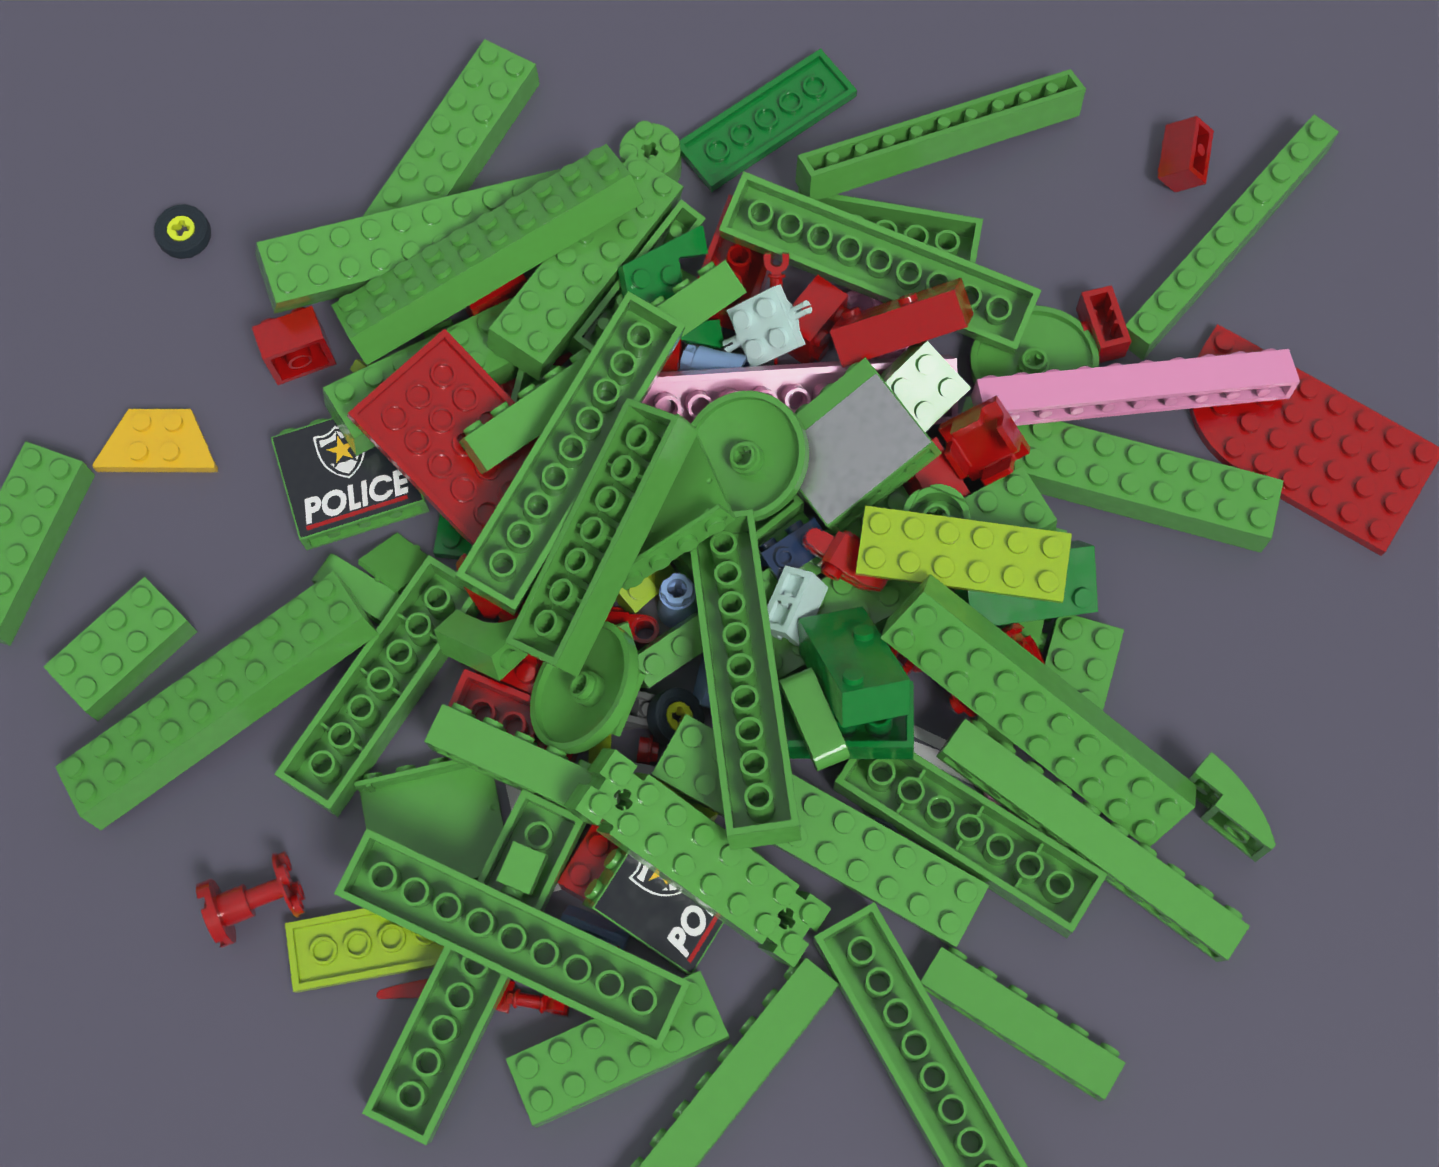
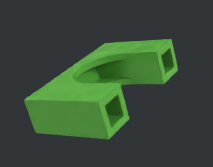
(479, 644)

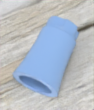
(707, 358)
(672, 609)

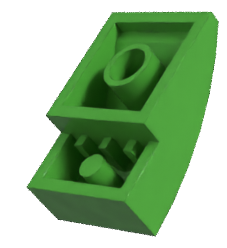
(1231, 808)

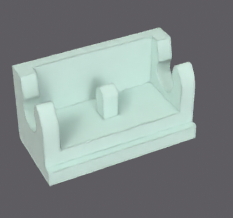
(794, 597)

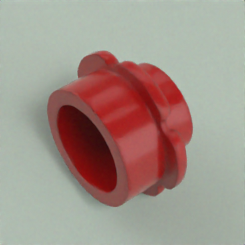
(647, 750)

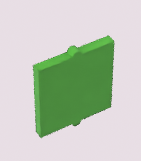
(393, 562)

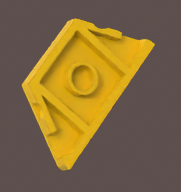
(156, 443)

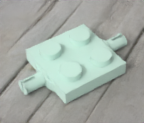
(766, 326)

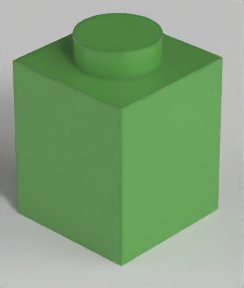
(521, 870)

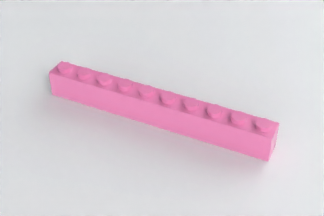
(1142, 386)

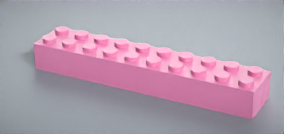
(790, 383)

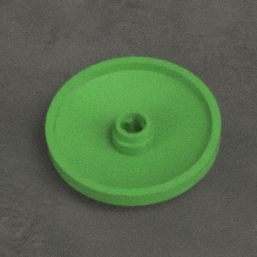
(1048, 343)
(754, 450)
(585, 709)

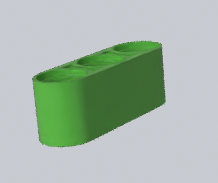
(373, 596)
(814, 719)

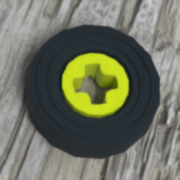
(192, 241)
(661, 709)

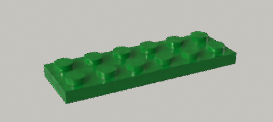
(766, 120)

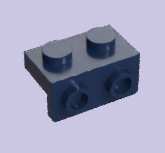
(788, 550)

